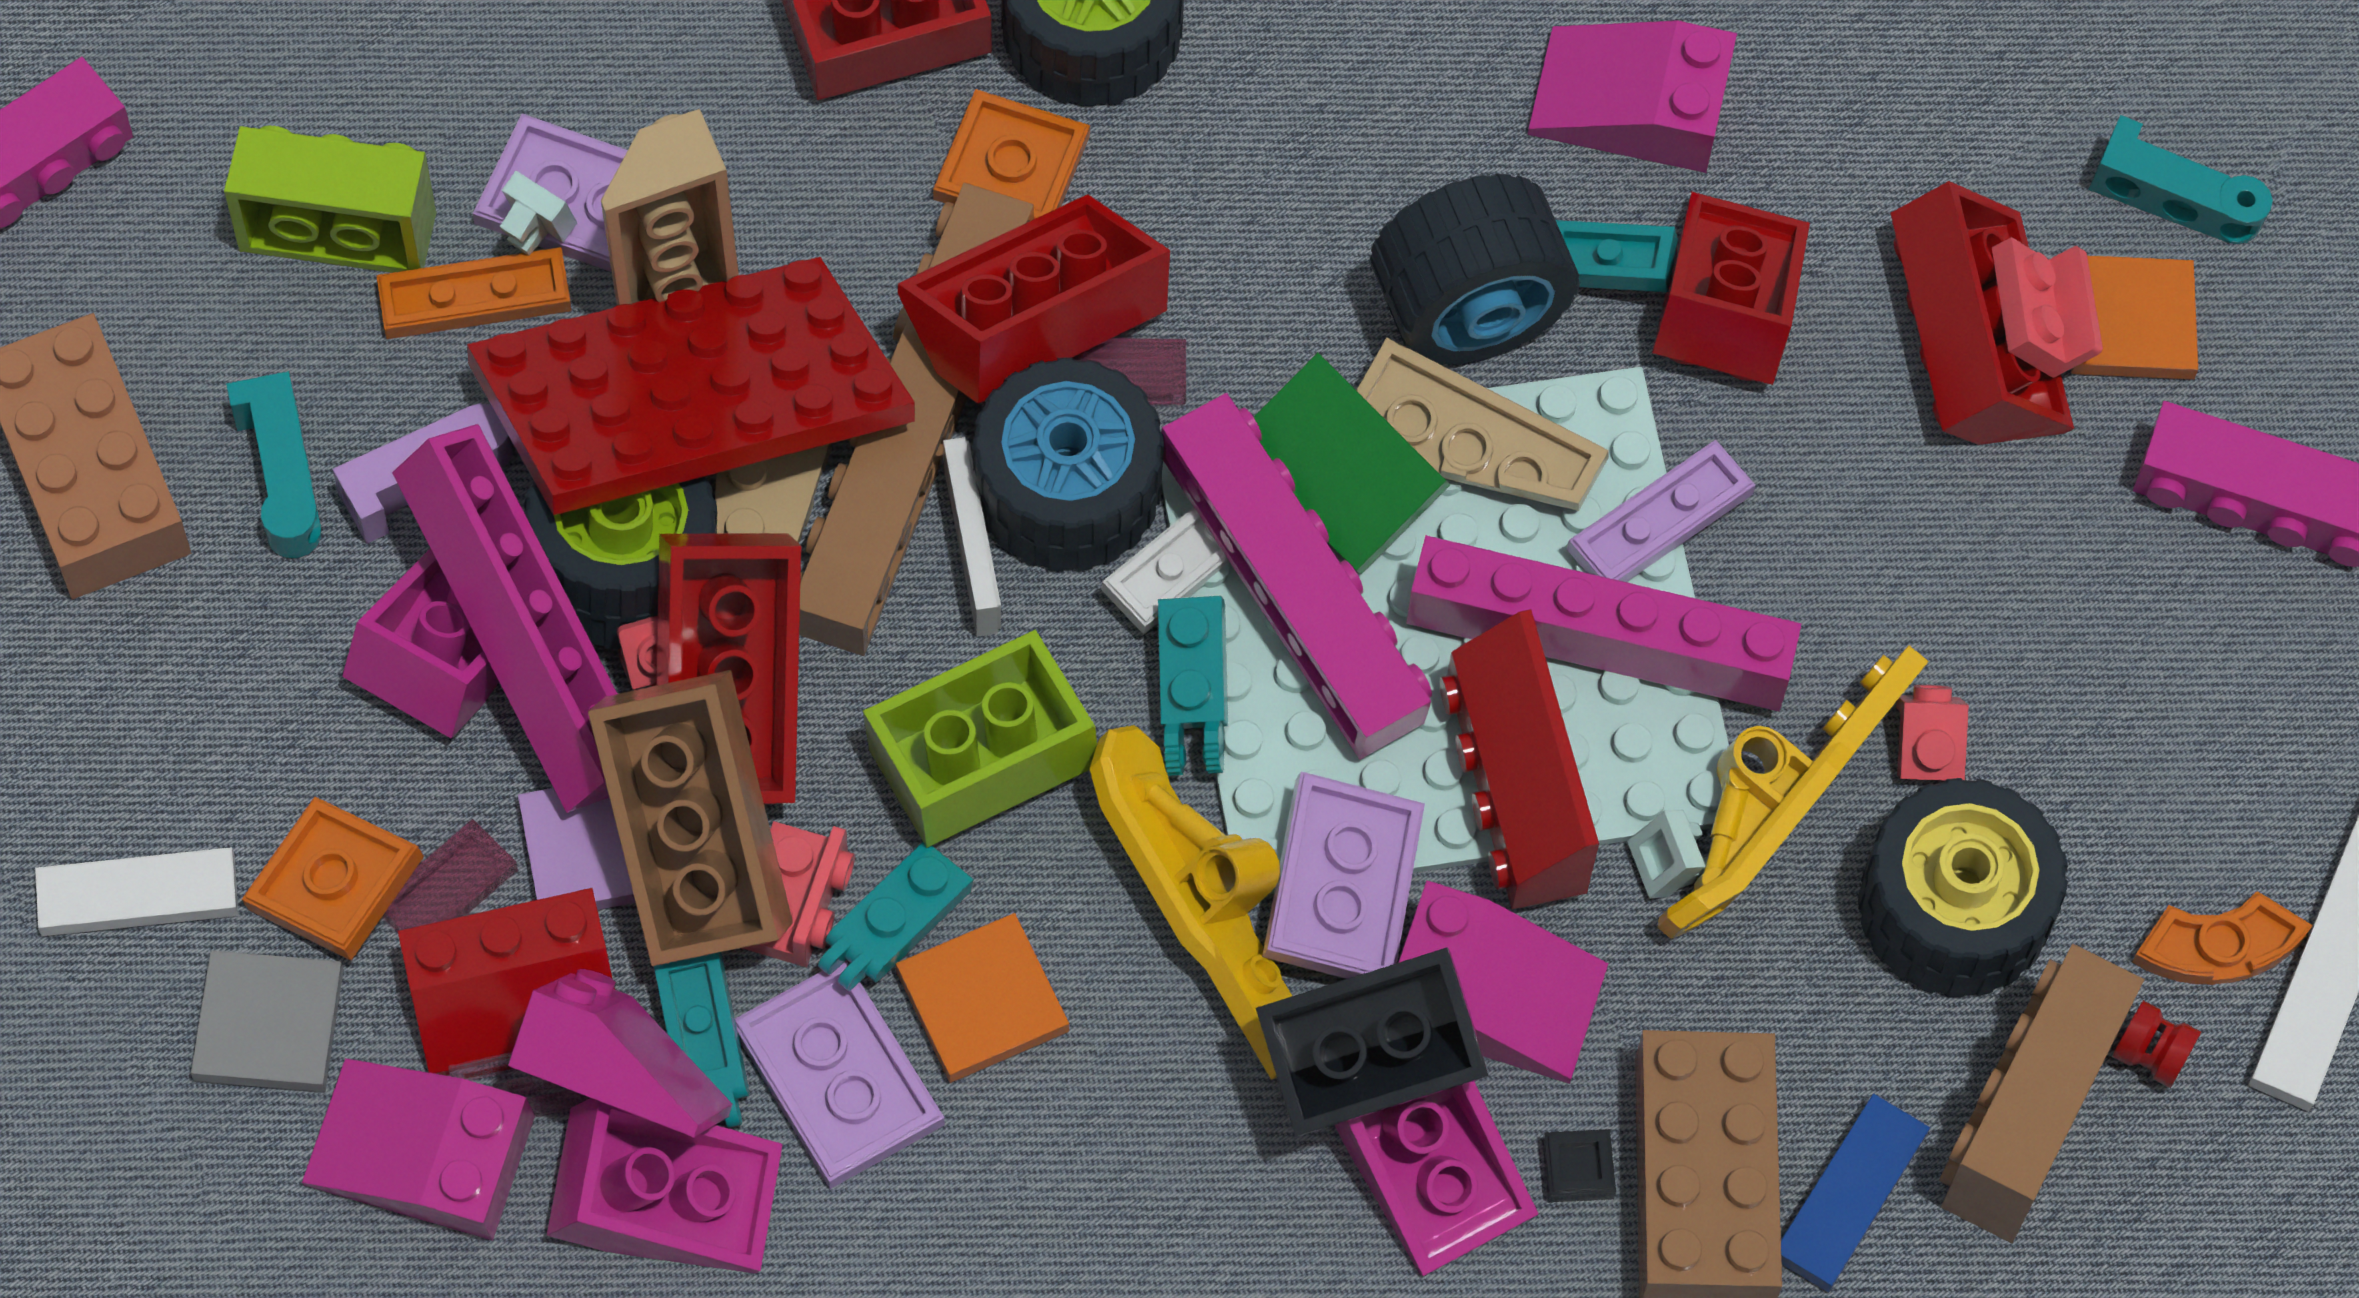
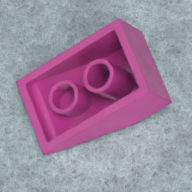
(1635, 89)
(421, 651)
(1521, 983)
(615, 1052)
(421, 1145)
(1439, 1174)
(662, 1192)

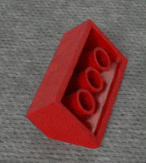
(1036, 295)
(1955, 298)
(1520, 764)

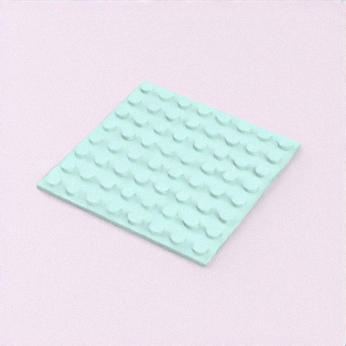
(1632, 739)

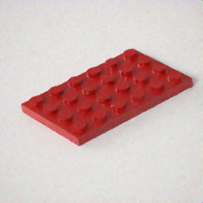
(688, 384)

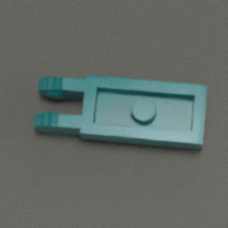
(1193, 677)

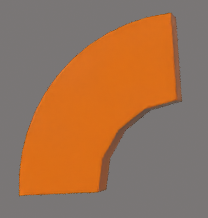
(2222, 945)

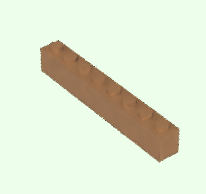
(894, 468)

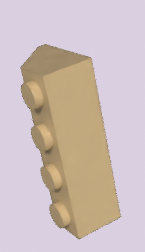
(669, 212)

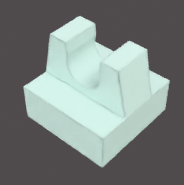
(534, 214)
(1668, 853)

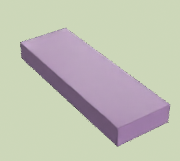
(1662, 515)

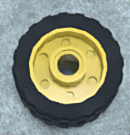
(1962, 887)

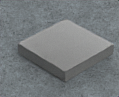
(267, 1021)

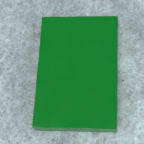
(1347, 462)

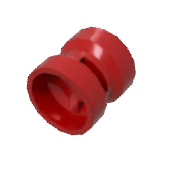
(2169, 1051)

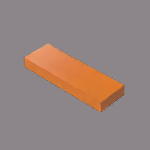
(473, 293)

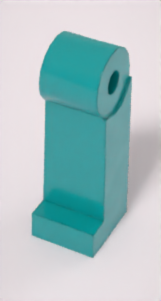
(2180, 188)
(290, 509)

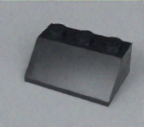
(1372, 1041)

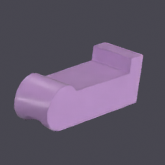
(368, 481)

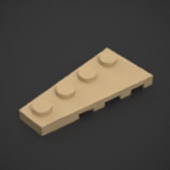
(1479, 434)
(770, 493)

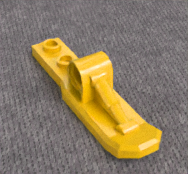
(1764, 808)
(1194, 874)

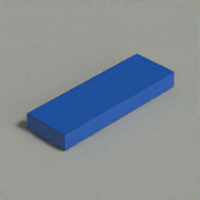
(1851, 1192)

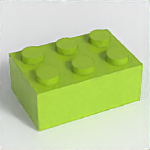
(330, 200)
(981, 738)

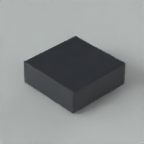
(1579, 1165)

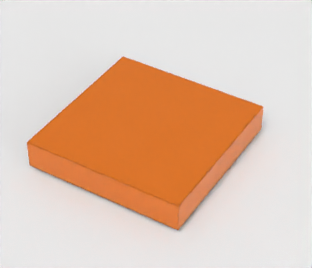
(1013, 153)
(2144, 318)
(332, 878)
(982, 997)

